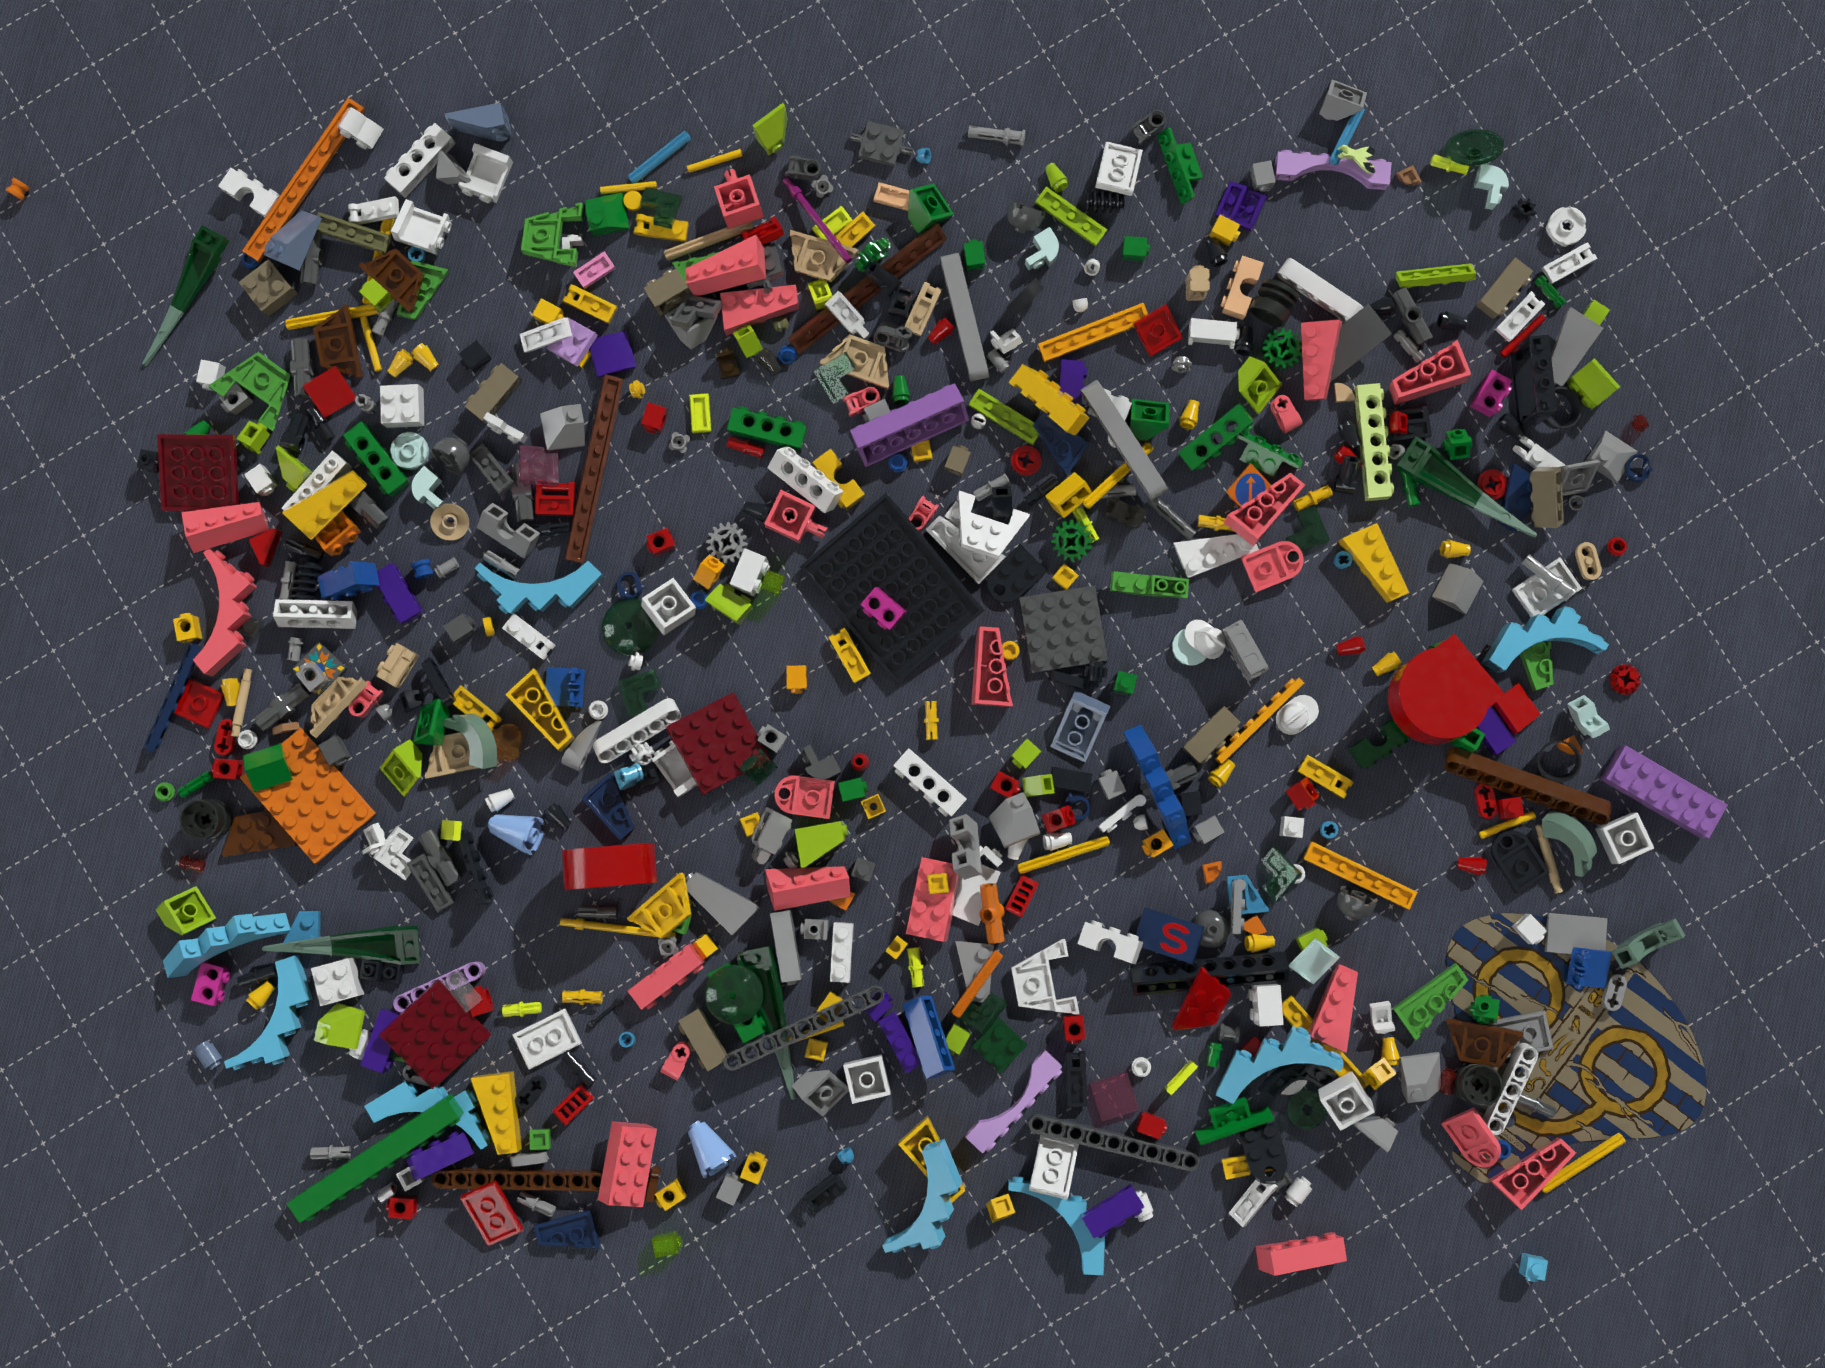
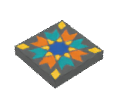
(327, 663)

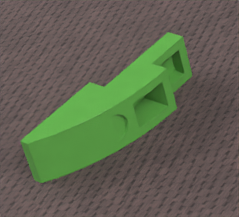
(1149, 585)

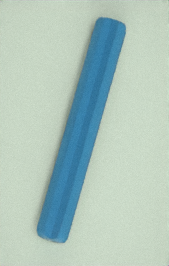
(1346, 136)
(659, 157)

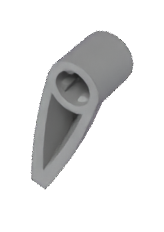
(579, 750)

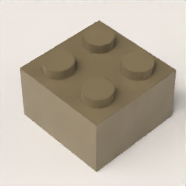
(268, 288)
(667, 291)

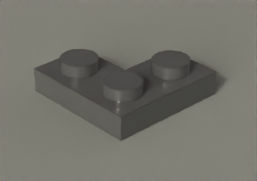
(695, 306)

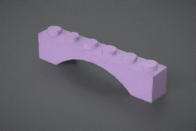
(1293, 165)
(986, 1131)

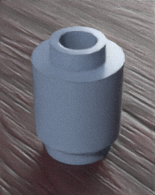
(208, 1055)

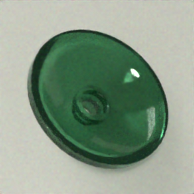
(1474, 147)
(629, 641)
(747, 989)

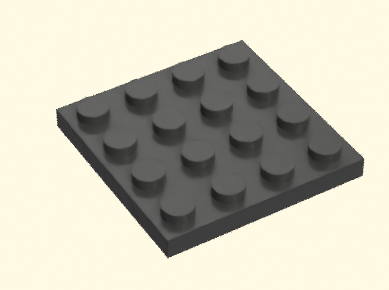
(1063, 629)

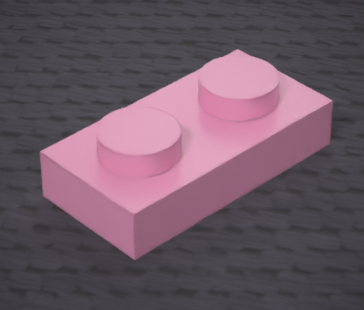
(594, 270)

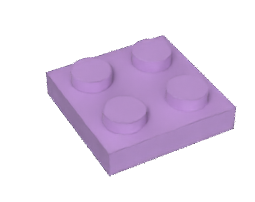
(575, 347)

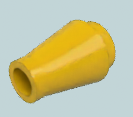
(425, 357)
(400, 362)
(1190, 415)
(1454, 549)
(1386, 664)
(230, 690)
(1221, 774)
(1258, 942)
(260, 995)
(1390, 1051)

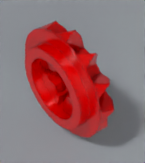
(1034, 456)
(1494, 476)
(1618, 684)

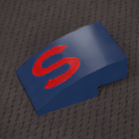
(1169, 935)

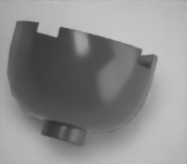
(1024, 217)
(452, 453)
(1355, 903)
(1215, 928)

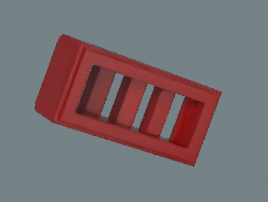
(1015, 892)
(561, 1117)

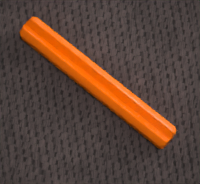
(977, 983)

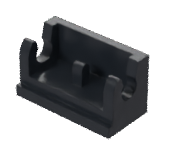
(825, 1192)

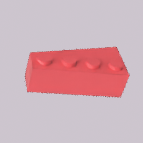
(728, 268)
(756, 306)
(1261, 512)
(666, 976)
(1335, 1009)
(1529, 1175)

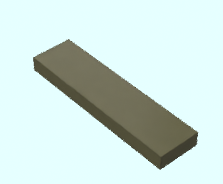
(353, 233)

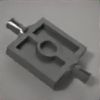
(881, 144)
(772, 266)

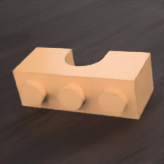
(1236, 303)

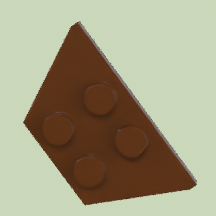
(397, 277)
(338, 343)
(256, 833)
(1482, 1042)

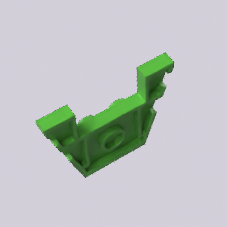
(543, 235)
(261, 379)

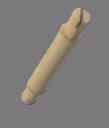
(241, 702)
(1549, 860)

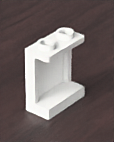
(487, 174)
(420, 228)
(674, 769)

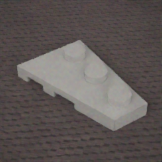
(972, 959)

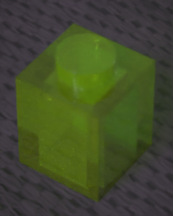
(773, 583)
(667, 1244)

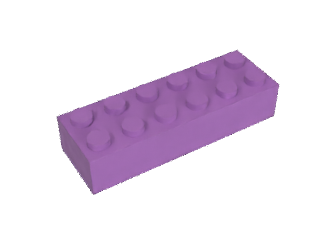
(910, 424)
(1663, 792)

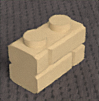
(1197, 283)
(397, 665)

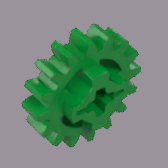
(872, 252)
(1274, 346)
(1066, 535)

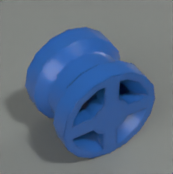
(422, 569)

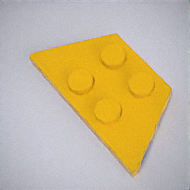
(665, 908)

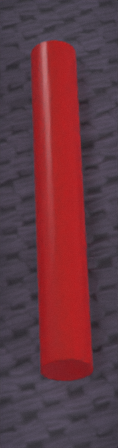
(1523, 335)

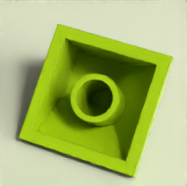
(771, 129)
(1257, 383)
(292, 469)
(403, 766)
(185, 911)
(340, 1026)

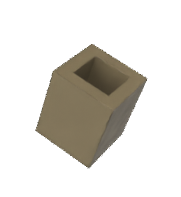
(957, 460)

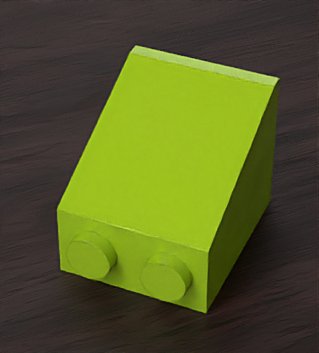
(818, 840)

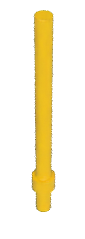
(580, 924)

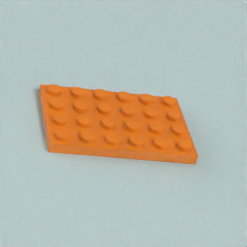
(319, 802)

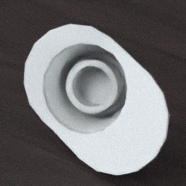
(1205, 638)
(1297, 714)

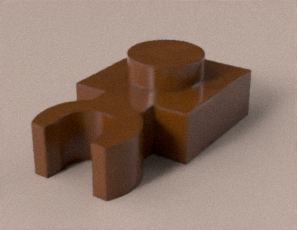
(653, 1184)

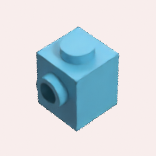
(1533, 1267)

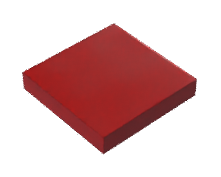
(1157, 330)
(329, 391)
(199, 703)
(1516, 708)

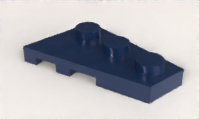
(1062, 445)
(1518, 494)
(609, 807)
(570, 1230)

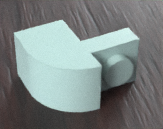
(1493, 180)
(1047, 247)
(423, 487)
(1586, 717)

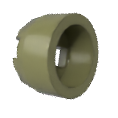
(781, 323)

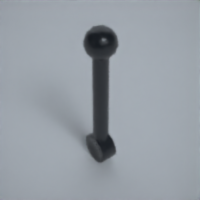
(617, 1002)

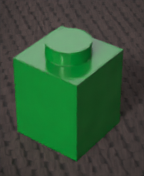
(1135, 248)
(974, 255)
(1124, 683)
(853, 789)

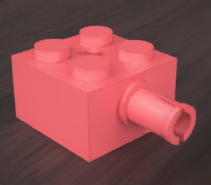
(738, 200)
(797, 527)

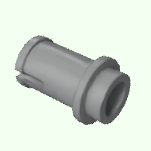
(997, 360)
(446, 567)
(294, 649)

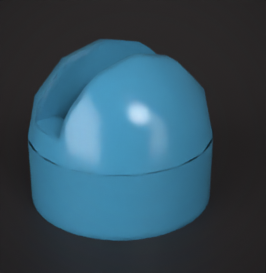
(923, 155)
(624, 1037)
(846, 1156)

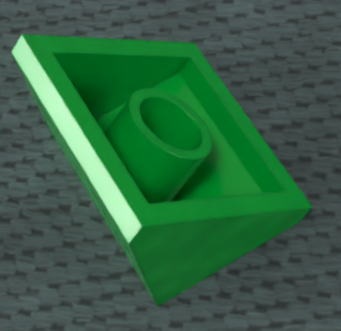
(430, 724)
(267, 768)

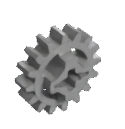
(731, 534)

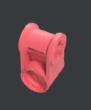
(860, 401)
(1286, 416)
(923, 512)
(366, 699)
(675, 1062)

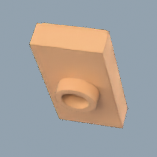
(892, 196)

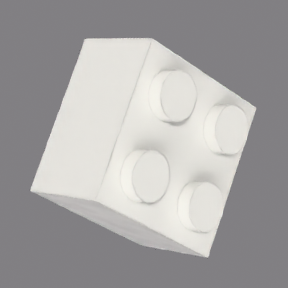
(402, 405)
(750, 572)
(668, 606)
(1624, 838)
(337, 981)
(1266, 1004)
(867, 1078)
(1346, 1100)

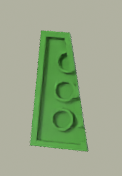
(1424, 1004)

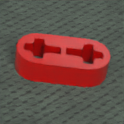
(221, 737)
(1490, 799)

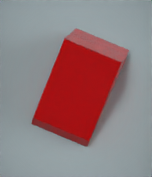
(266, 545)

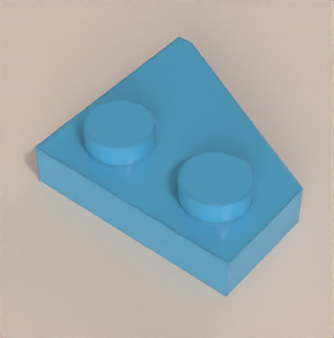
(1252, 898)
(305, 926)

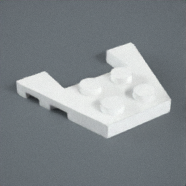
(985, 534)
(1035, 984)

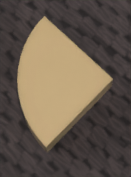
(1343, 393)

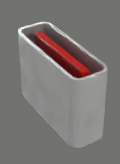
(387, 1192)

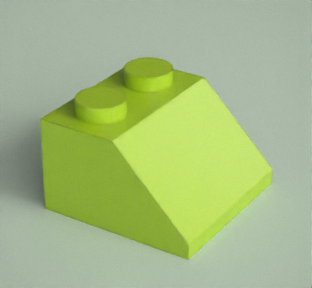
(1592, 384)
(729, 603)

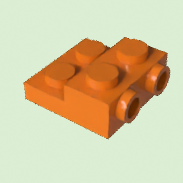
(337, 534)

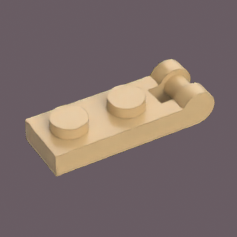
(923, 309)

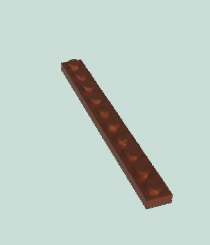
(867, 288)
(593, 469)

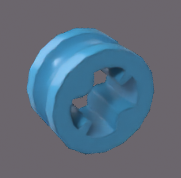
(411, 252)
(1341, 554)
(1326, 824)

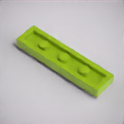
(1071, 216)
(1435, 275)
(1004, 416)

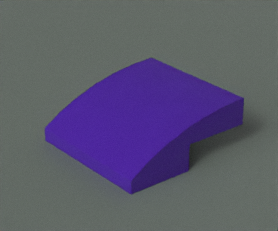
(1241, 205)
(612, 354)

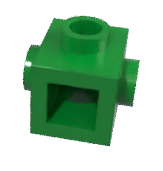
(1457, 444)
(1488, 1015)

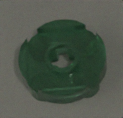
(1298, 1118)

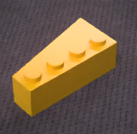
(1050, 398)
(1376, 561)
(538, 706)
(497, 1100)
(915, 1142)

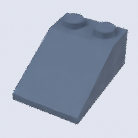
(483, 121)
(293, 240)
(1080, 726)

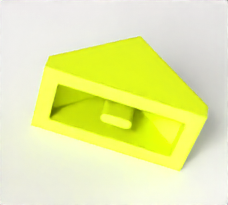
(820, 293)

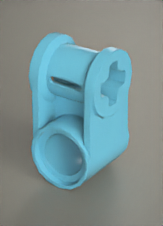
(628, 776)

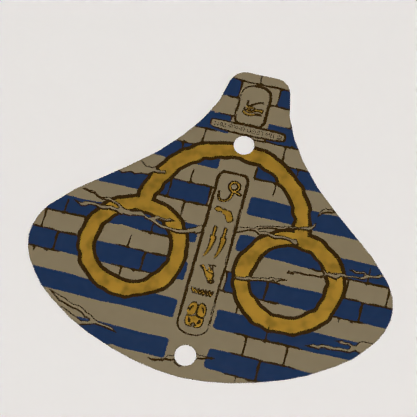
(1608, 1069)

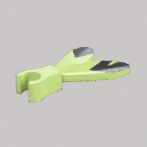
(1359, 157)

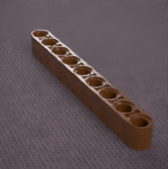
(1528, 786)
(510, 1179)

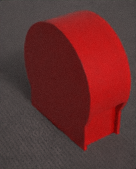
(1441, 693)
(609, 866)

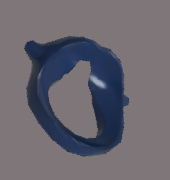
(1646, 469)
(638, 586)
(1073, 798)

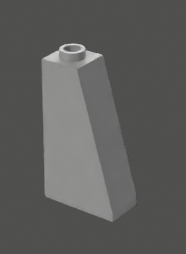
(1572, 343)
(722, 903)
(786, 946)

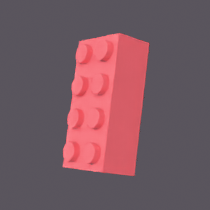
(932, 913)
(627, 1164)

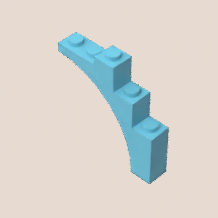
(541, 595)
(1562, 627)
(238, 931)
(292, 992)
(1296, 1049)
(406, 1099)
(942, 1181)
(1091, 1249)

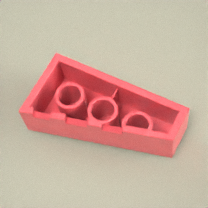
(1318, 354)
(1432, 375)
(223, 525)
(989, 674)
(806, 885)
(1301, 1254)

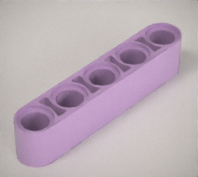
(412, 995)

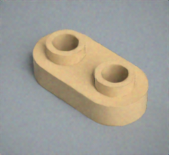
(1589, 561)

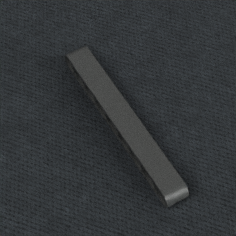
(794, 1029)
(1120, 1148)

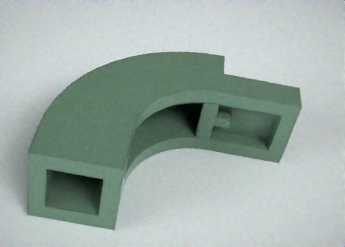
(479, 737)
(1574, 835)
(1646, 941)

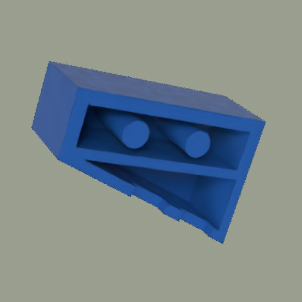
(348, 580)

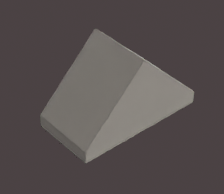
(449, 170)

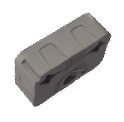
(1244, 650)

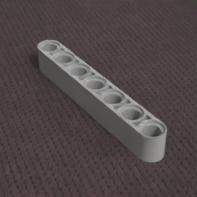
(964, 317)
(1124, 440)

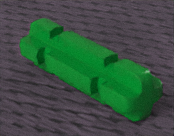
(1549, 291)
(195, 784)

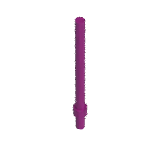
(797, 195)

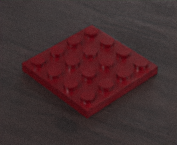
(197, 471)
(715, 742)
(434, 1034)

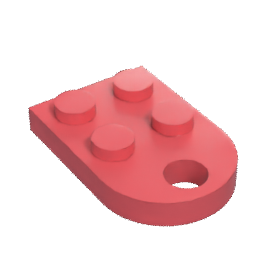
(1271, 565)
(807, 796)
(1473, 1138)

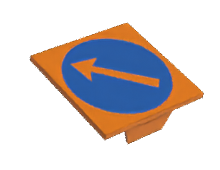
(1247, 486)

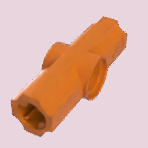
(992, 913)

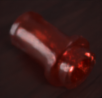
(193, 864)
(1447, 1081)

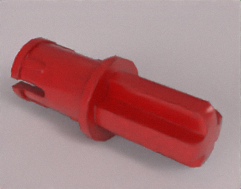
(745, 447)

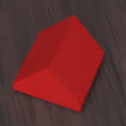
(1398, 423)

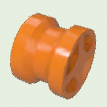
(18, 189)

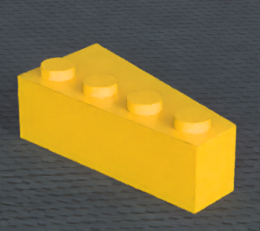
(322, 506)

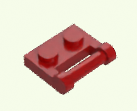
(765, 232)
(555, 504)

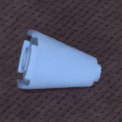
(518, 831)
(709, 1149)

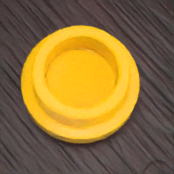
(637, 389)

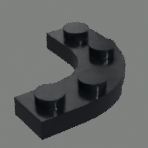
(1287, 1074)

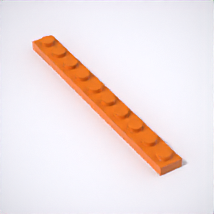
(300, 184)

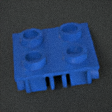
(566, 686)
(1588, 968)

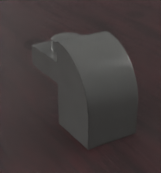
(821, 769)

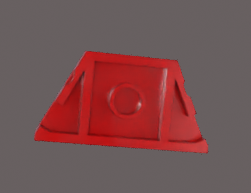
(1203, 1003)

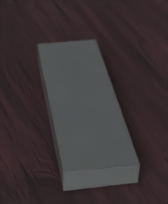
(491, 469)
(430, 882)

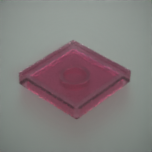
(538, 465)
(1114, 1096)

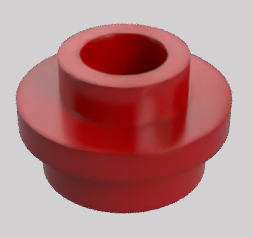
(1621, 543)

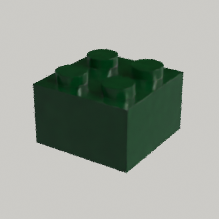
(999, 1045)

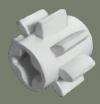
(641, 754)

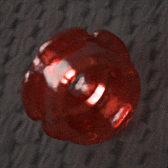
(1639, 423)

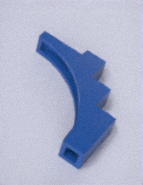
(1159, 785)

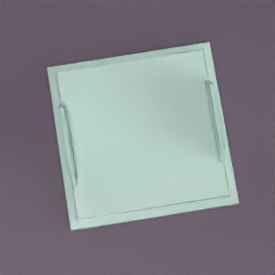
(1314, 961)

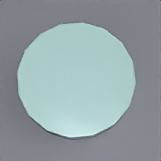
(409, 451)
(1184, 652)

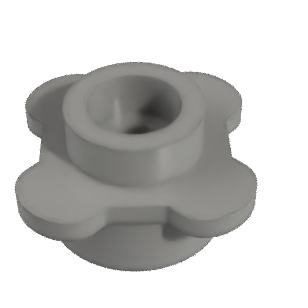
(817, 185)
(1181, 364)
(674, 442)
(792, 860)
(664, 951)

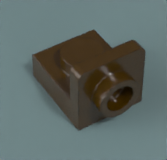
(727, 363)

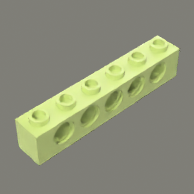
(1372, 490)

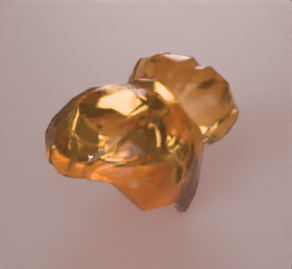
(508, 742)

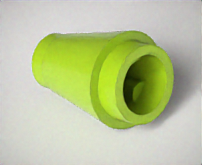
(1056, 178)

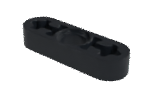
(438, 681)

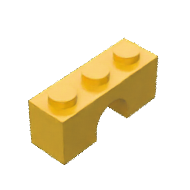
(829, 465)

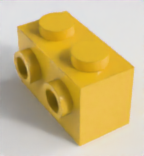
(1068, 495)

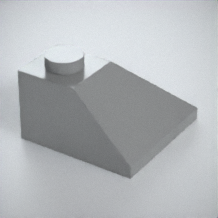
(1342, 101)
(696, 334)
(563, 427)
(1612, 456)
(1014, 820)
(1420, 1076)
(820, 1090)
(1378, 1130)

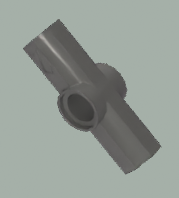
(312, 262)
(1406, 305)
(301, 366)
(522, 495)
(367, 507)
(282, 706)
(1177, 777)
(440, 857)

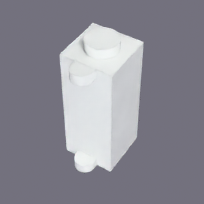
(1213, 332)

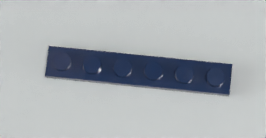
(169, 705)

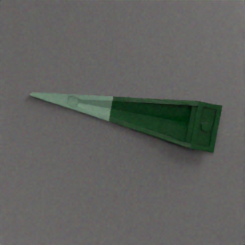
(199, 265)
(1437, 473)
(383, 944)
(763, 964)

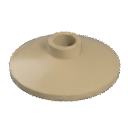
(446, 529)

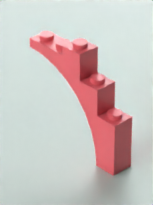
(232, 614)

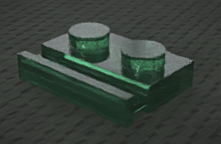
(758, 767)

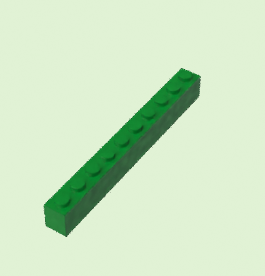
(375, 1158)

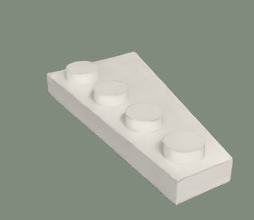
(1209, 553)
(974, 563)

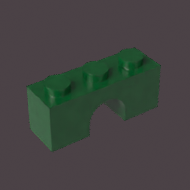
(1365, 753)

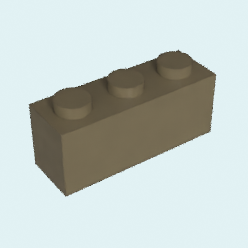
(1505, 289)
(493, 392)
(1547, 497)
(1212, 735)
(702, 1039)

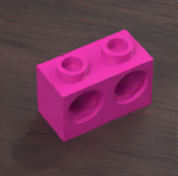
(1488, 391)
(886, 604)
(206, 981)

